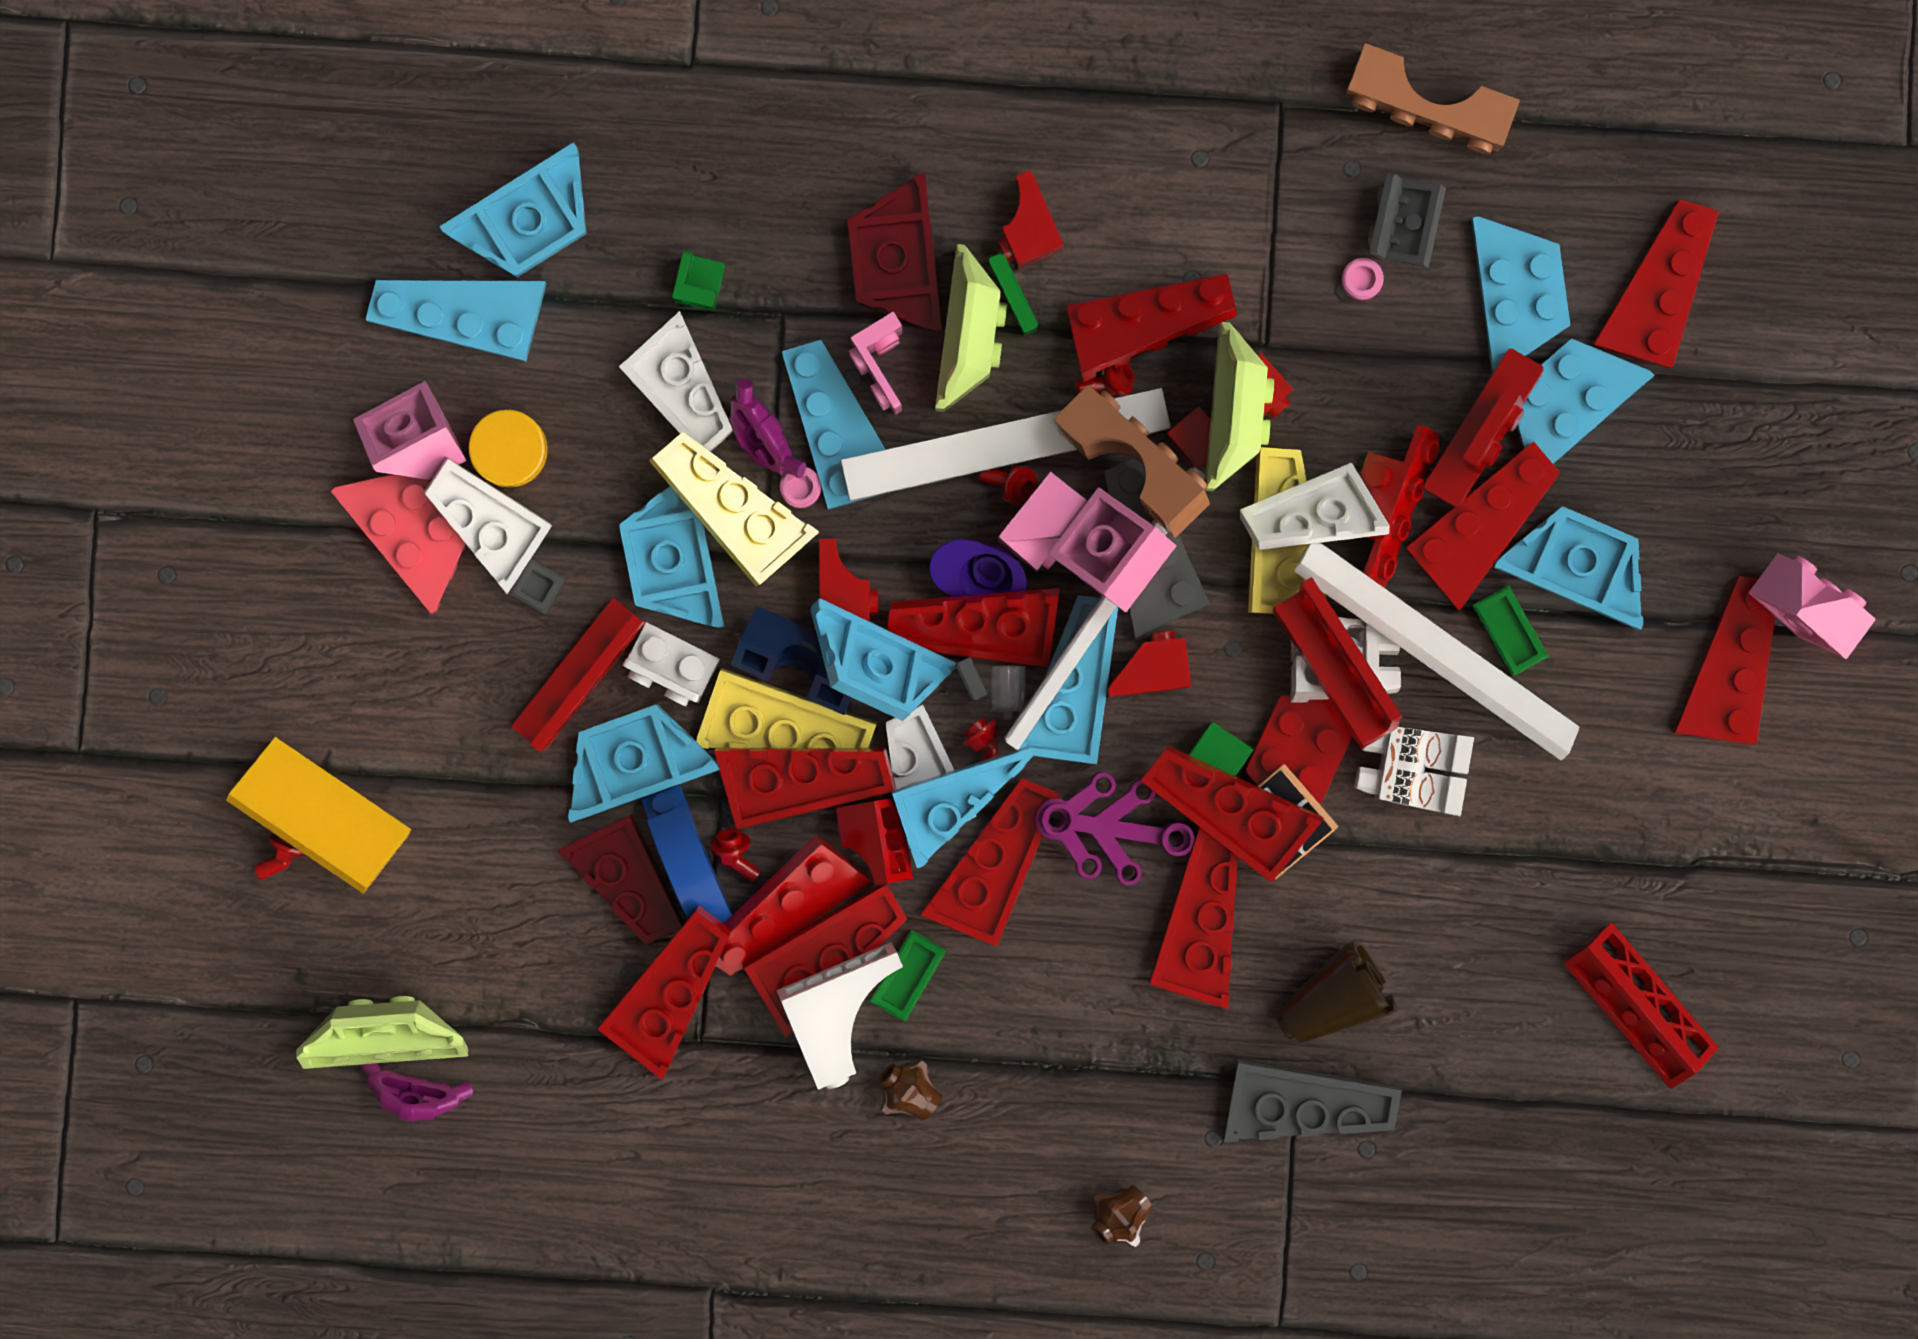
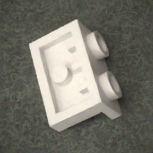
(670, 663)

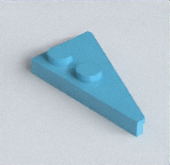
(942, 804)

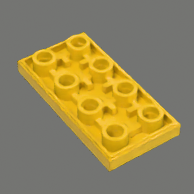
(318, 815)

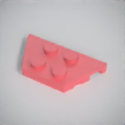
(406, 532)

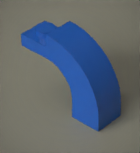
(685, 854)

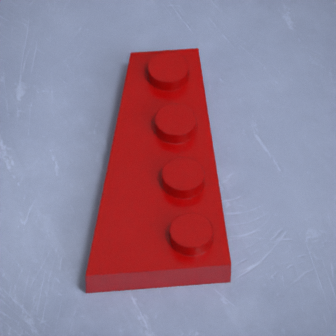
(1657, 301)
(983, 626)
(1732, 679)
(1239, 815)
(790, 900)
(1198, 935)
(826, 943)
(664, 998)

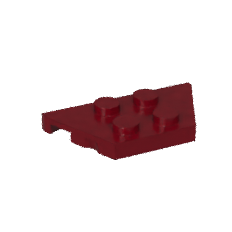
(896, 256)

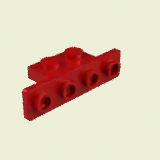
(1484, 428)
(1396, 490)

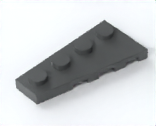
(1175, 586)
(1291, 1102)

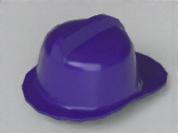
(976, 568)

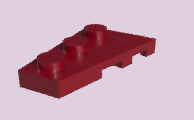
(627, 877)

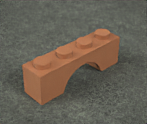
(1382, 84)
(1097, 428)

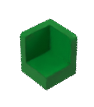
(698, 282)
(1221, 749)

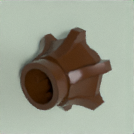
(909, 1090)
(1121, 1216)

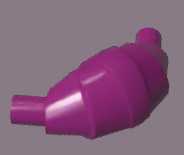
(761, 433)
(413, 1097)

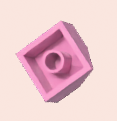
(1042, 522)
(1112, 549)
(1812, 606)

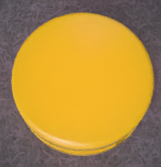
(508, 448)

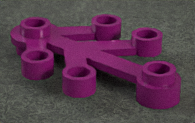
(1106, 827)

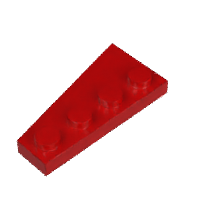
(1127, 324)
(1472, 537)
(794, 781)
(991, 873)

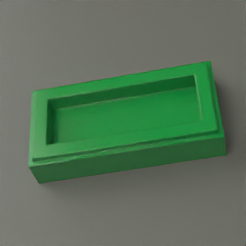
(1013, 294)
(1510, 631)
(903, 987)

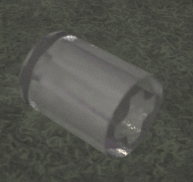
(1007, 689)

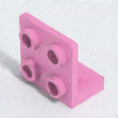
(878, 337)

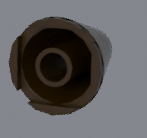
(1337, 997)

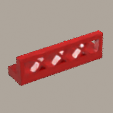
(1338, 664)
(578, 675)
(1637, 1011)

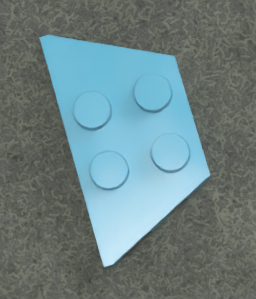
(527, 216)
(1519, 288)
(1575, 396)
(671, 561)
(1582, 564)
(875, 662)
(633, 760)

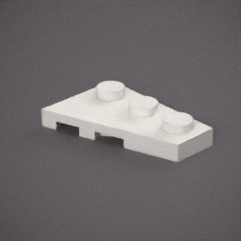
(678, 385)
(1316, 512)
(488, 521)
(915, 750)

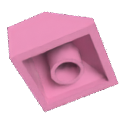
(409, 435)

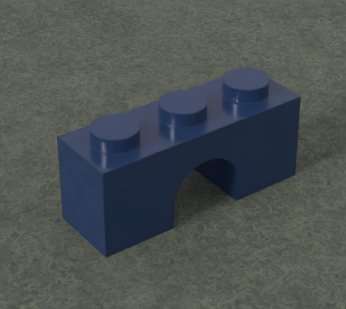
(777, 642)

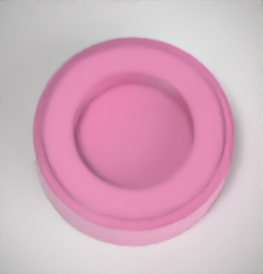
(1362, 279)
(801, 491)

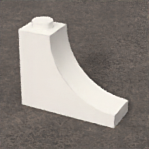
(826, 1007)

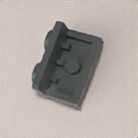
(1406, 221)

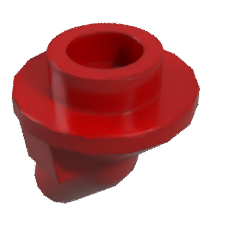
(1114, 380)
(1017, 484)
(982, 736)
(730, 845)
(284, 855)

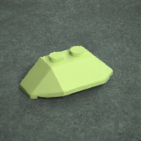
(969, 331)
(1237, 407)
(380, 1035)

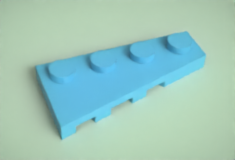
(472, 314)
(830, 417)
(1074, 717)

